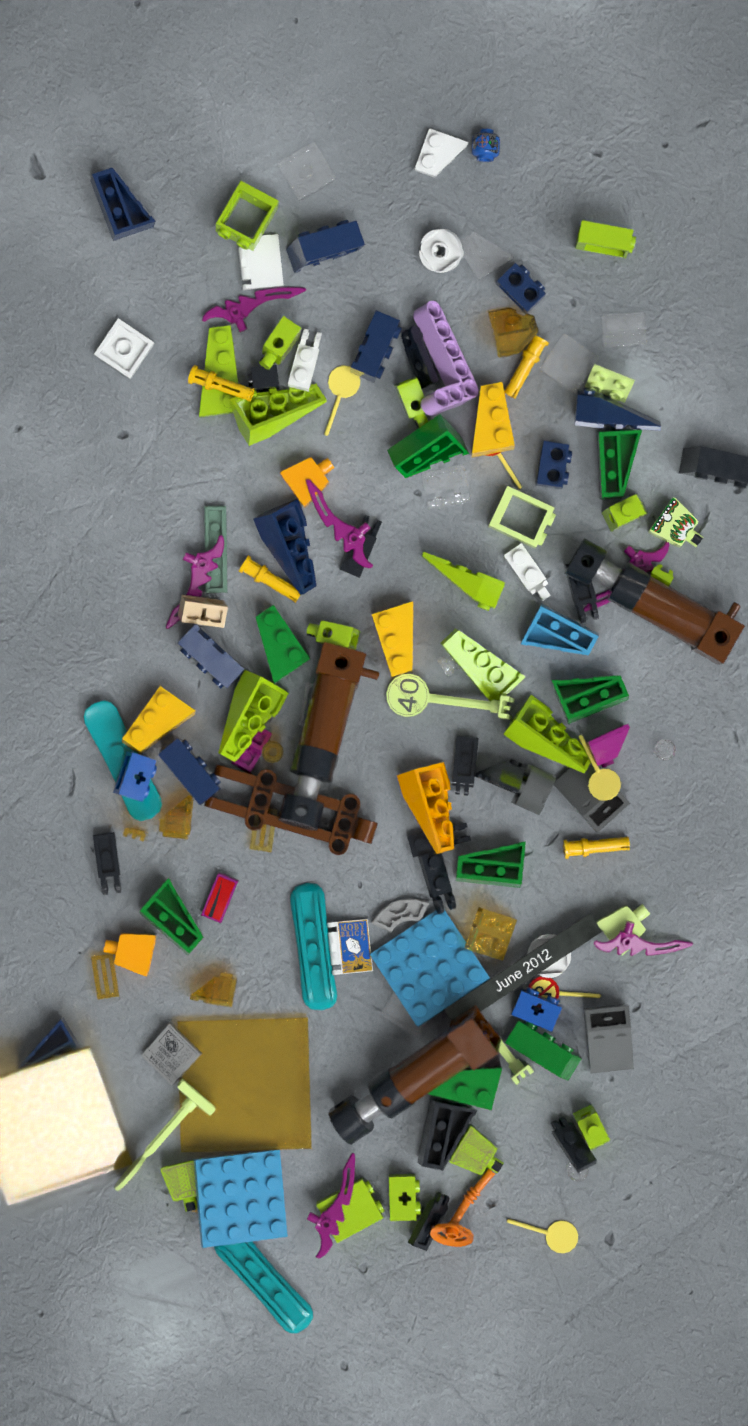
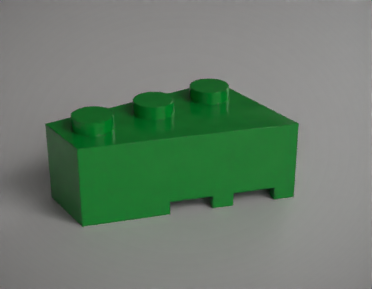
(280, 644)
(493, 867)

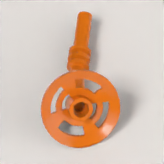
(453, 1227)

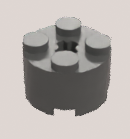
(534, 789)

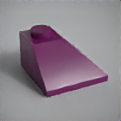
(608, 745)

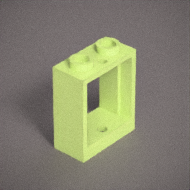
(540, 536)

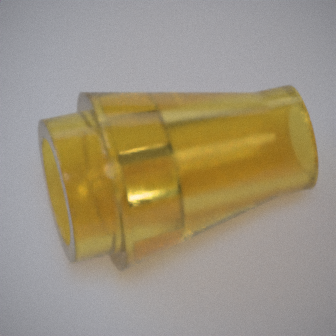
(265, 751)

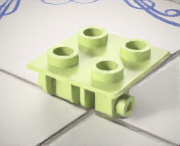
(609, 383)

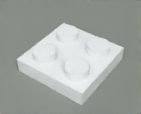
(124, 348)

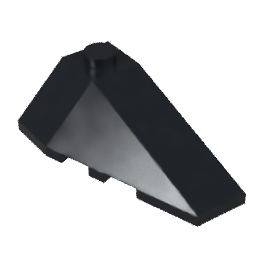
(504, 775)

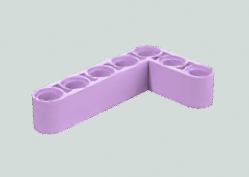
(448, 358)

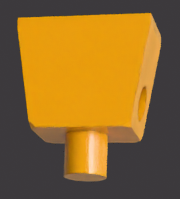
(298, 474)
(133, 951)

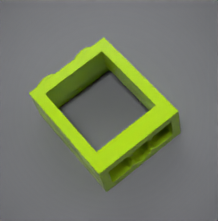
(256, 198)
(605, 239)

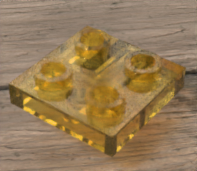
(490, 933)

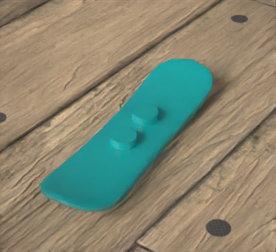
(107, 732)
(313, 948)
(267, 1285)

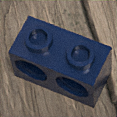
(516, 292)
(548, 464)

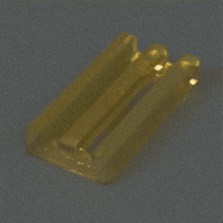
(263, 831)
(135, 834)
(105, 978)

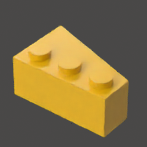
(493, 424)
(396, 637)
(156, 720)

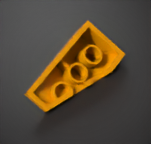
(427, 797)

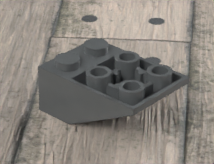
(596, 812)
(609, 1038)

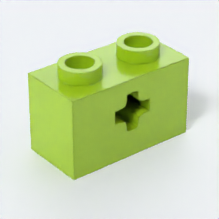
(403, 1210)

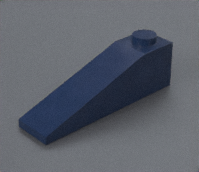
(597, 409)
(285, 538)

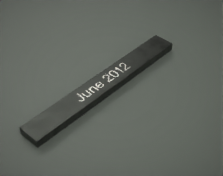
(527, 967)

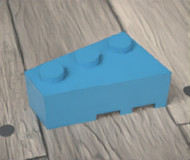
(559, 632)

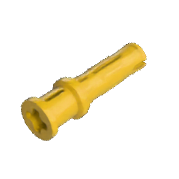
(530, 357)
(208, 381)
(261, 574)
(585, 847)

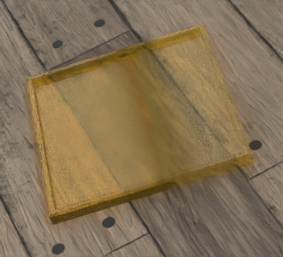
(255, 1079)
(56, 1126)

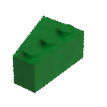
(426, 446)
(615, 461)
(589, 696)
(171, 918)
(543, 1050)
(471, 1087)

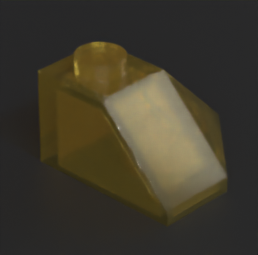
(511, 330)
(178, 820)
(217, 991)

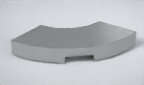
(400, 911)

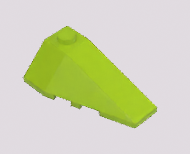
(273, 411)
(478, 586)
(251, 707)
(540, 733)

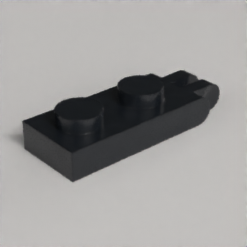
(464, 763)
(573, 1145)
(431, 1216)

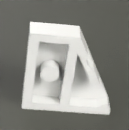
(438, 152)

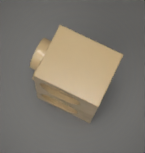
(202, 611)

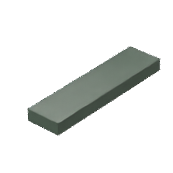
(216, 525)

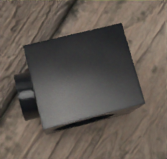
(263, 379)

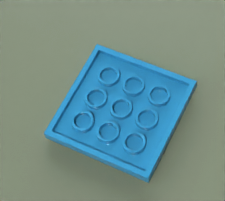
(429, 967)
(240, 1198)

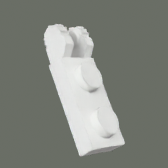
(304, 362)

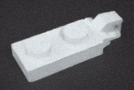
(527, 571)

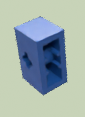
(129, 786)
(524, 1010)

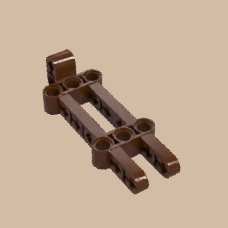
(360, 828)

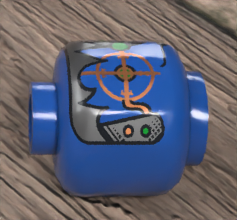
(485, 145)

